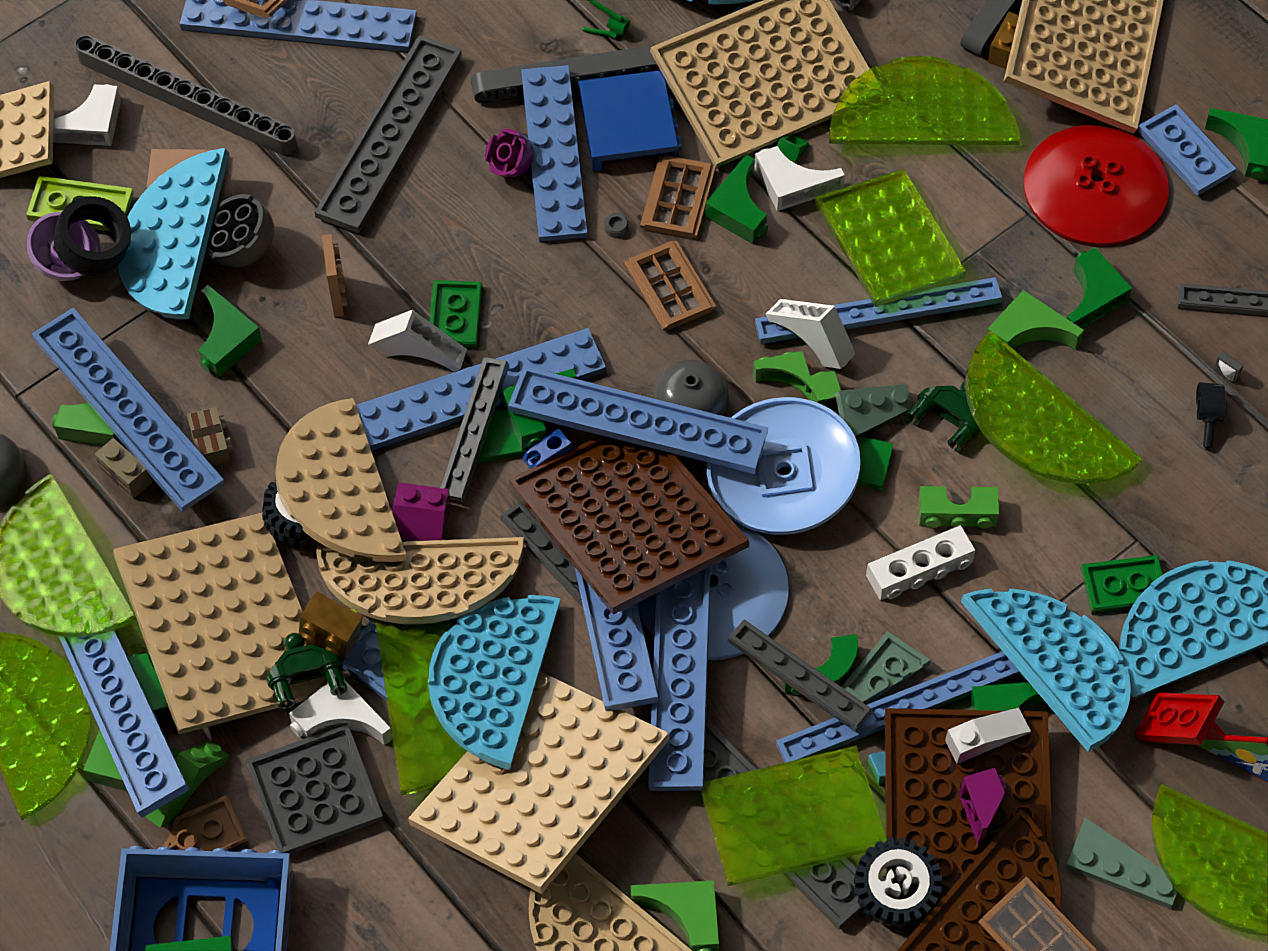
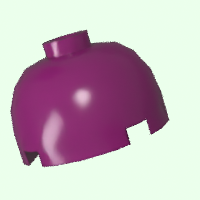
(509, 153)

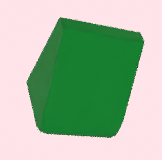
(792, 147)

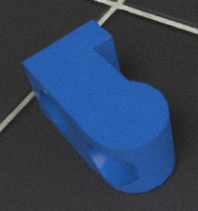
(547, 449)

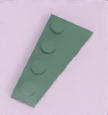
(1119, 866)

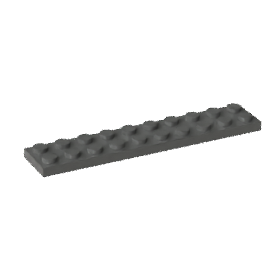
(388, 134)
(827, 884)

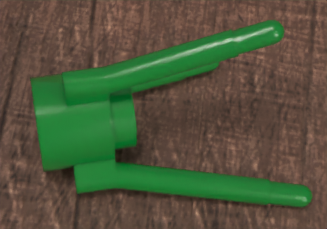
(618, 24)

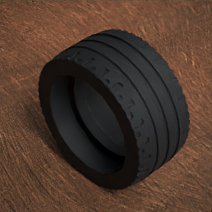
(98, 210)

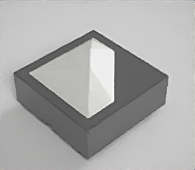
(1228, 367)

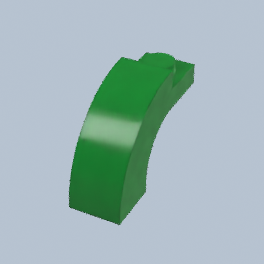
(840, 663)

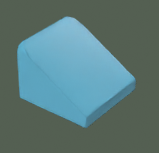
(877, 764)

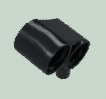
(1210, 408)

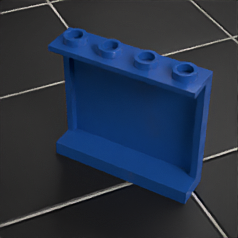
(628, 117)

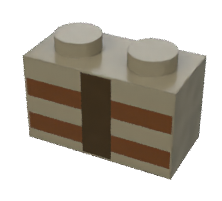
(208, 435)
(123, 468)

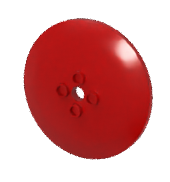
(1089, 211)

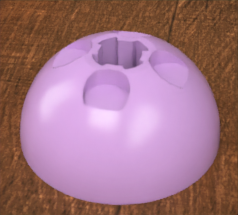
(42, 249)

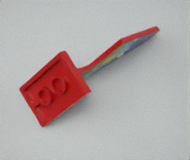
(1191, 721)

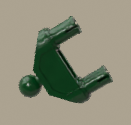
(951, 405)
(302, 664)

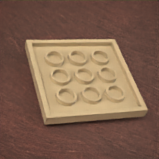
(26, 128)

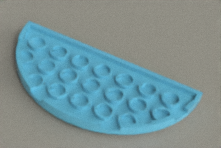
(172, 234)
(1193, 622)
(1060, 656)
(488, 673)

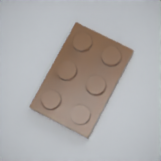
(334, 275)

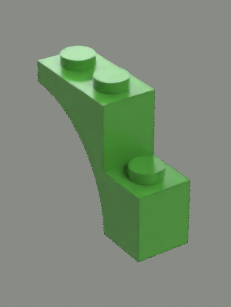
(793, 371)
(196, 766)

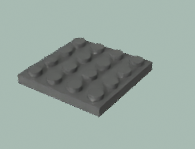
(314, 790)

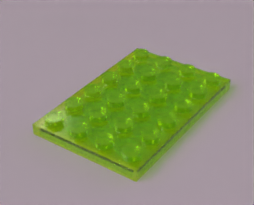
(890, 237)
(792, 815)

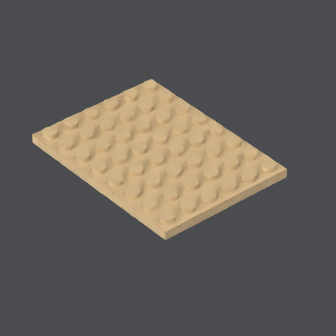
(1086, 55)
(760, 73)
(214, 618)
(561, 785)

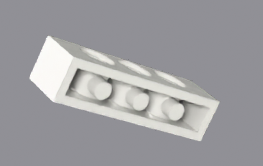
(951, 542)

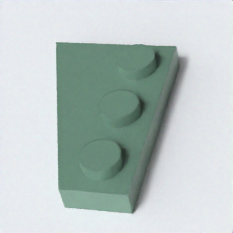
(872, 406)
(884, 668)

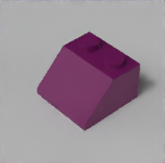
(421, 512)
(981, 799)

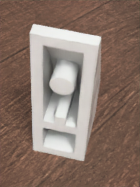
(985, 734)

